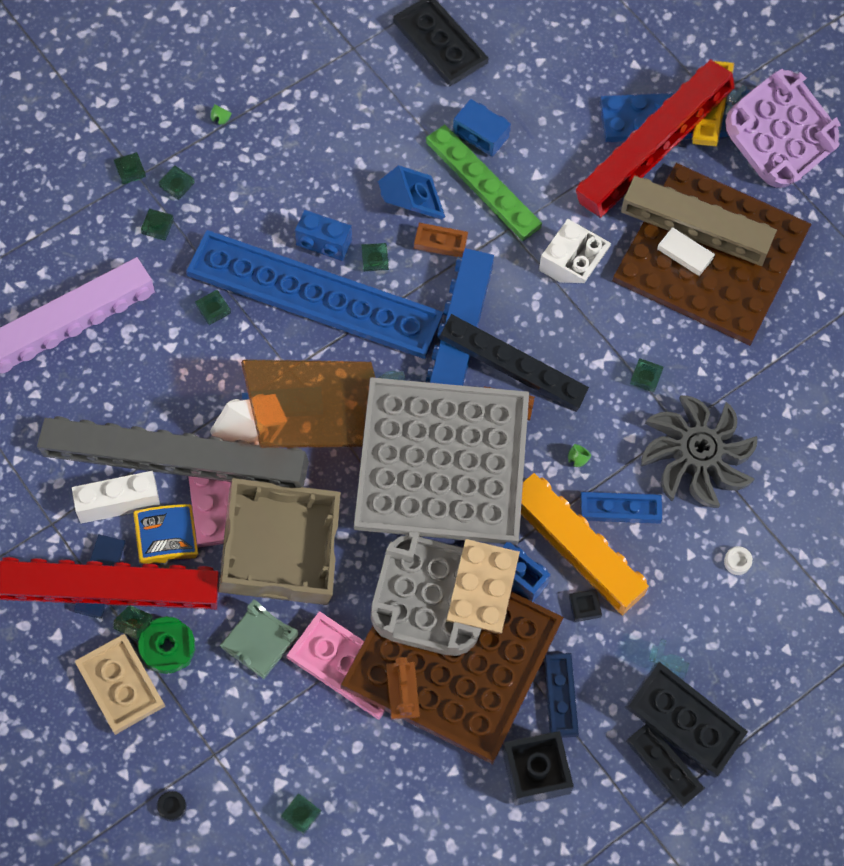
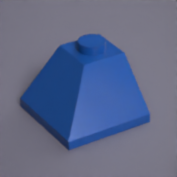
(411, 191)

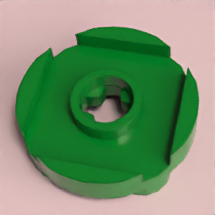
(154, 636)

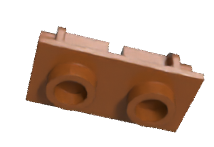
(402, 689)

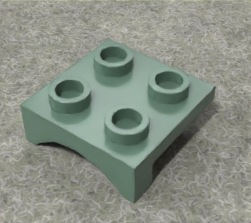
(259, 640)

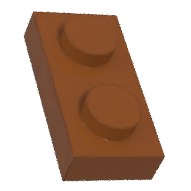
(440, 240)

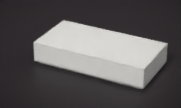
(685, 251)

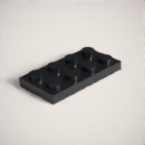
(440, 40)
(686, 719)

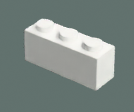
(115, 497)

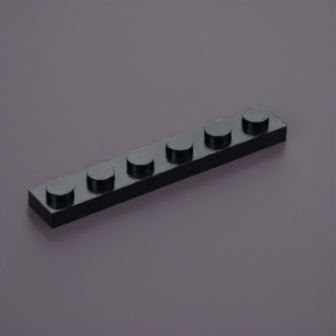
(513, 362)

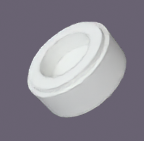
(738, 560)

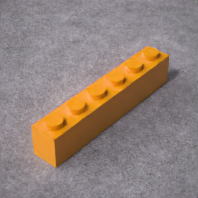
(581, 545)

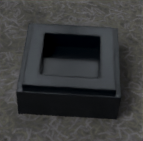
(585, 605)

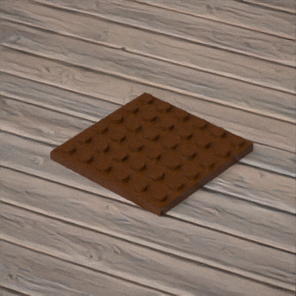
(730, 291)
(468, 695)

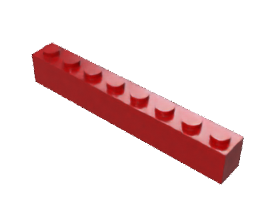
(655, 138)
(108, 584)

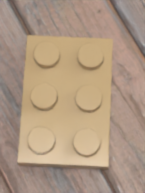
(483, 586)
(119, 684)

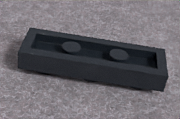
(665, 765)

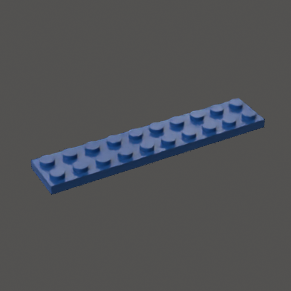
(315, 294)

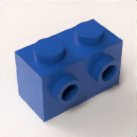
(481, 127)
(323, 235)
(529, 577)

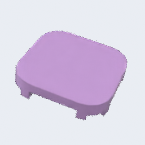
(782, 129)

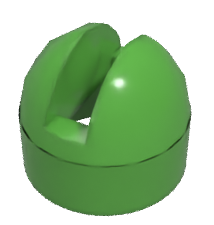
(223, 115)
(578, 455)

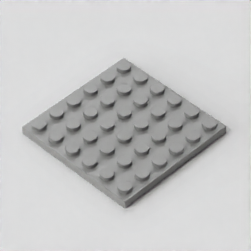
(442, 461)

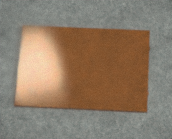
(308, 402)

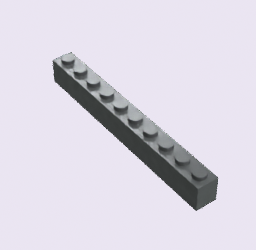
(171, 453)

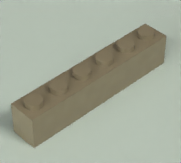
(698, 220)

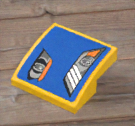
(165, 533)

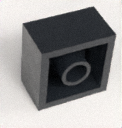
(537, 768)

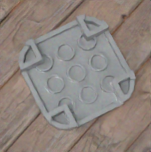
(417, 595)

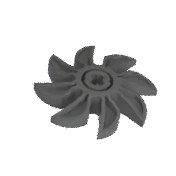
(684, 447)

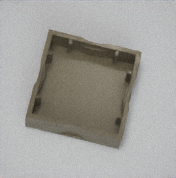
(279, 542)

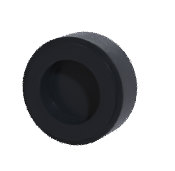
(171, 806)

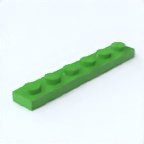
(483, 182)

